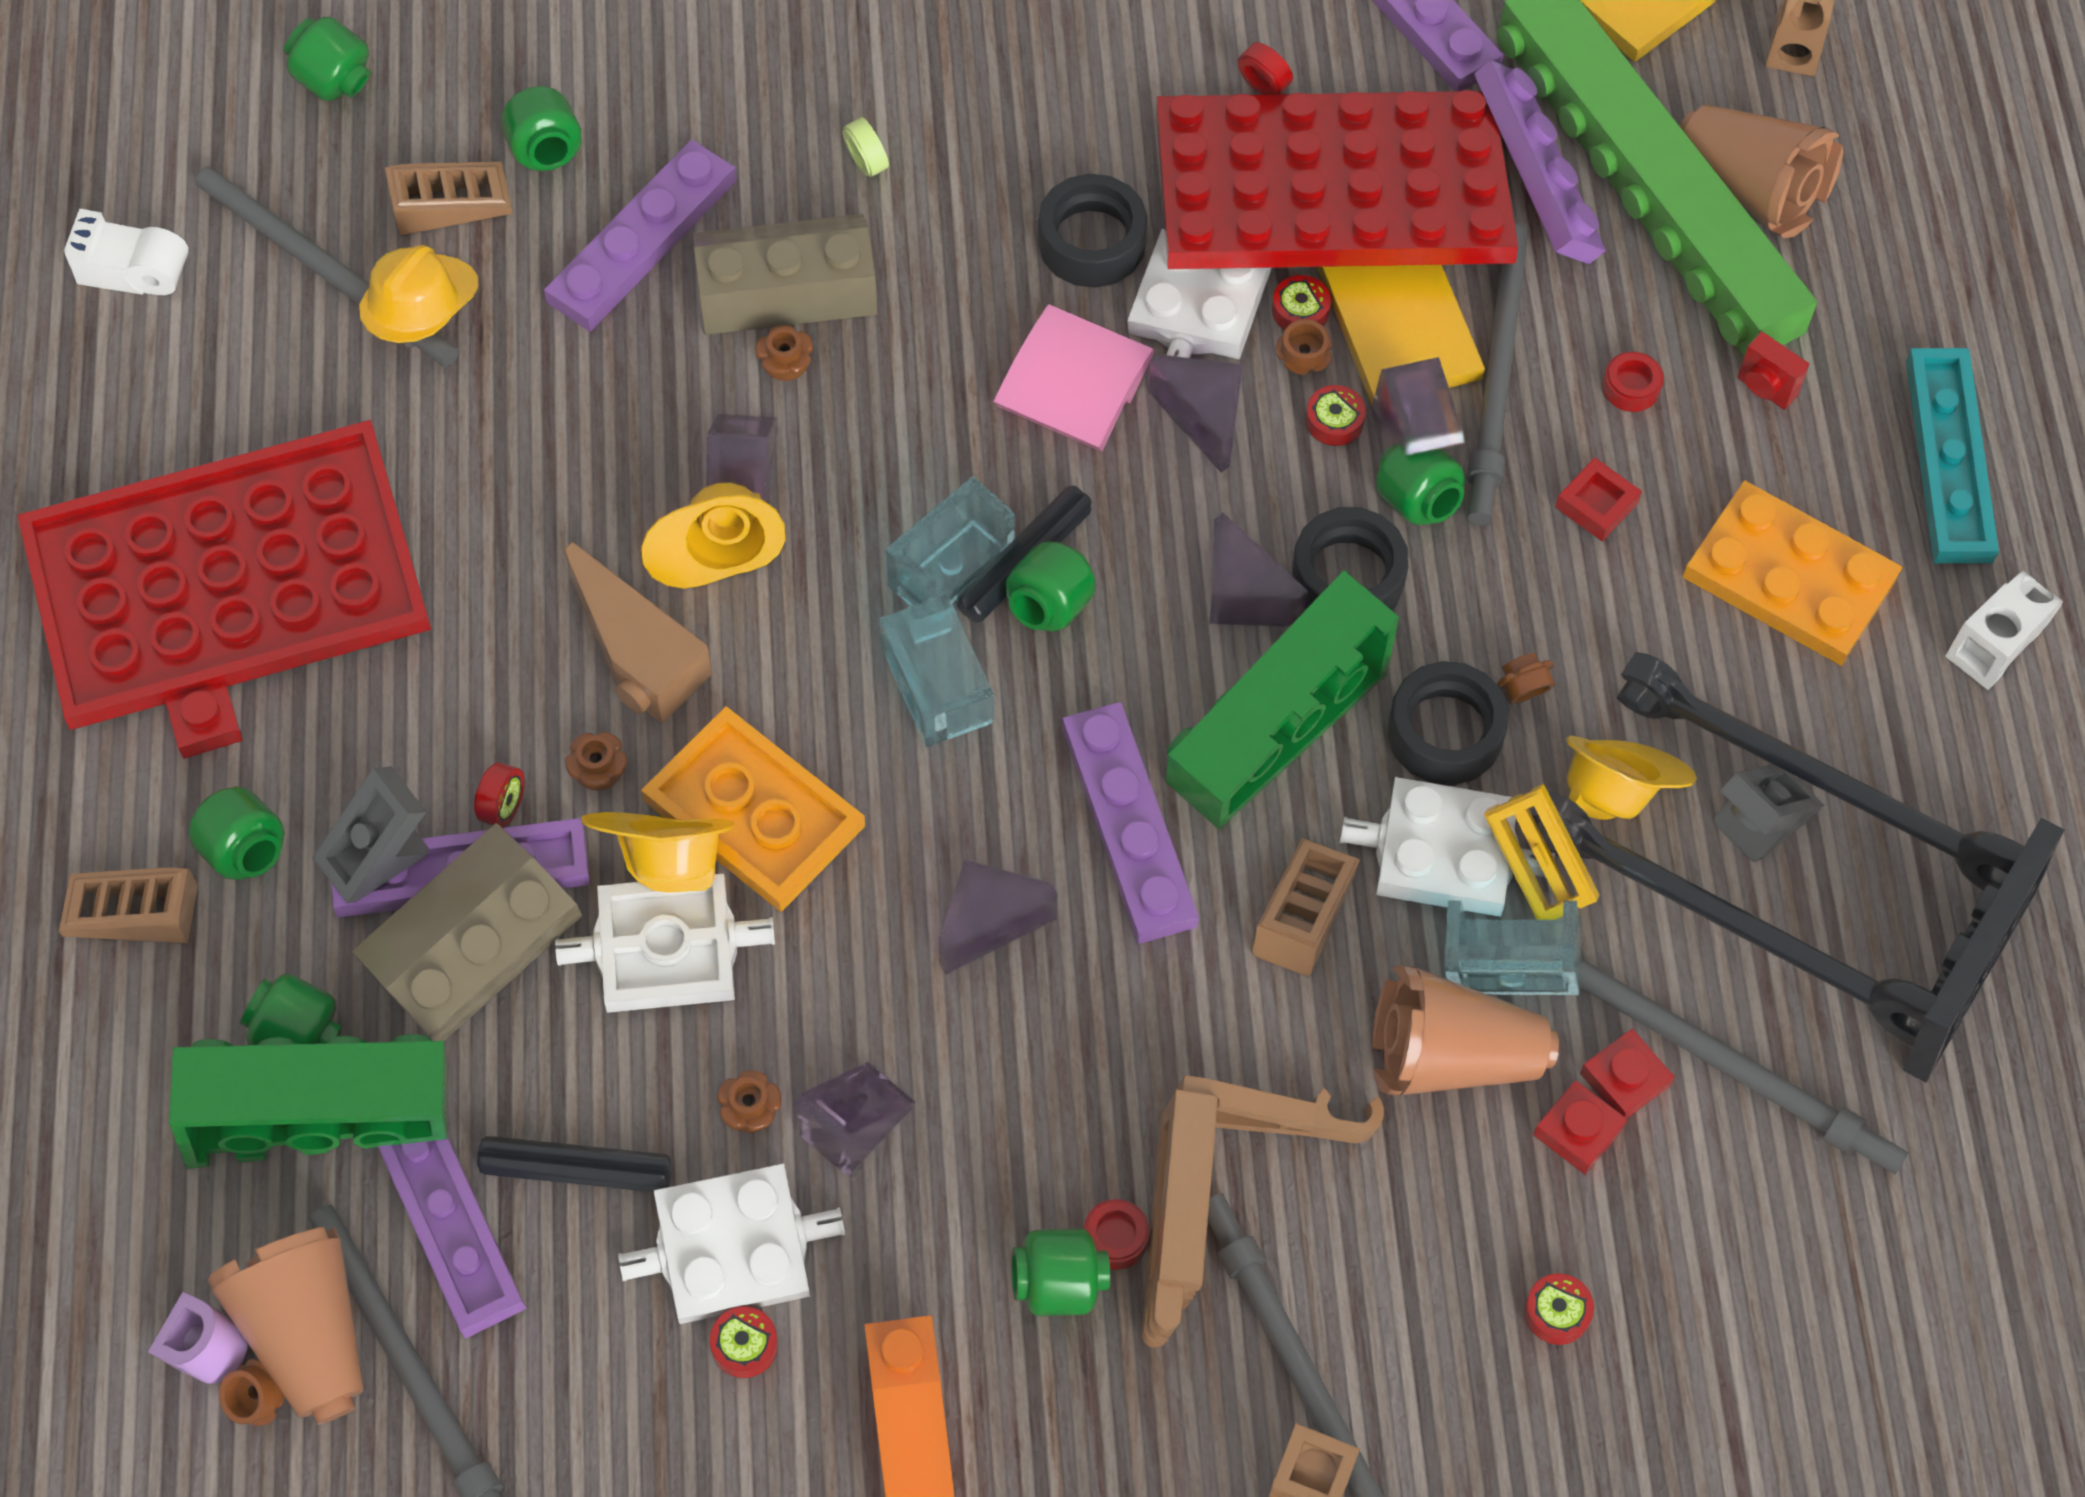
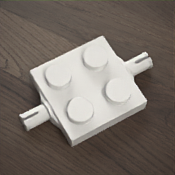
(1196, 307)
(1439, 847)
(664, 945)
(731, 1243)

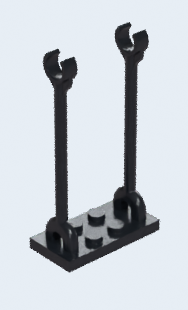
(1990, 861)

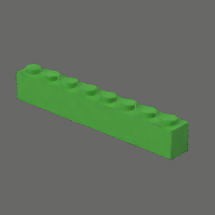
(1656, 171)

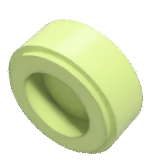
(865, 147)

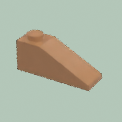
(646, 650)

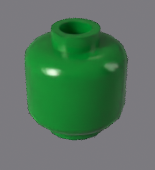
(327, 58)
(541, 128)
(1420, 485)
(1050, 586)
(236, 833)
(291, 1011)
(1059, 1272)

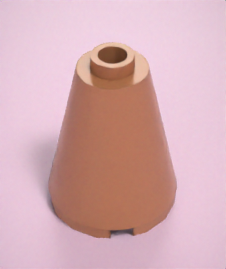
(1768, 163)
(1455, 1037)
(298, 1320)

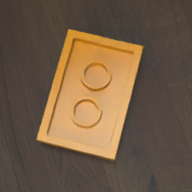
(1792, 572)
(781, 813)

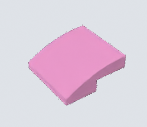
(1073, 377)

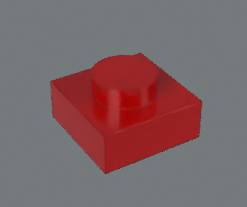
(1772, 371)
(1598, 499)
(203, 719)
(1627, 1074)
(1580, 1127)

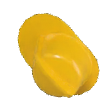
(415, 293)
(713, 537)
(1621, 776)
(664, 851)

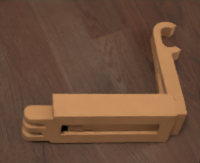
(1185, 1175)

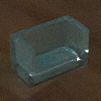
(950, 545)
(936, 670)
(1514, 954)

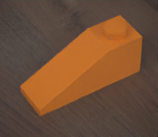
(909, 1408)

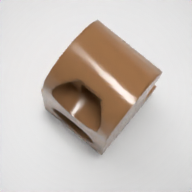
(1803, 24)

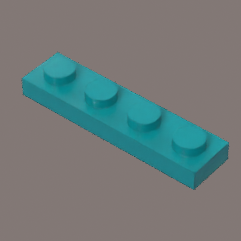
(1951, 456)

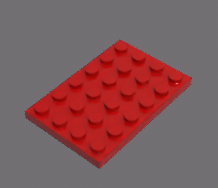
(1333, 180)
(221, 573)

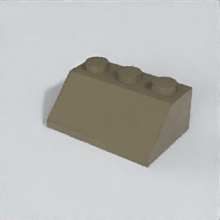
(785, 273)
(468, 933)

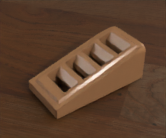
(428, 178)
(169, 926)
(1292, 941)

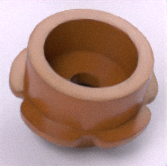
(1306, 335)
(787, 364)
(1526, 678)
(600, 774)
(753, 1117)
(239, 1396)

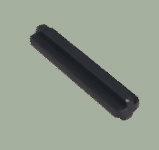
(1051, 525)
(574, 1164)

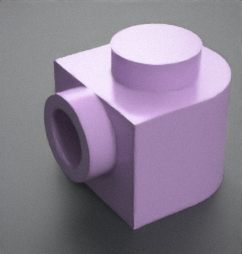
(210, 1346)

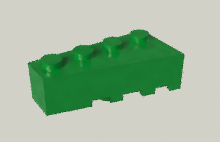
(1284, 701)
(306, 1095)

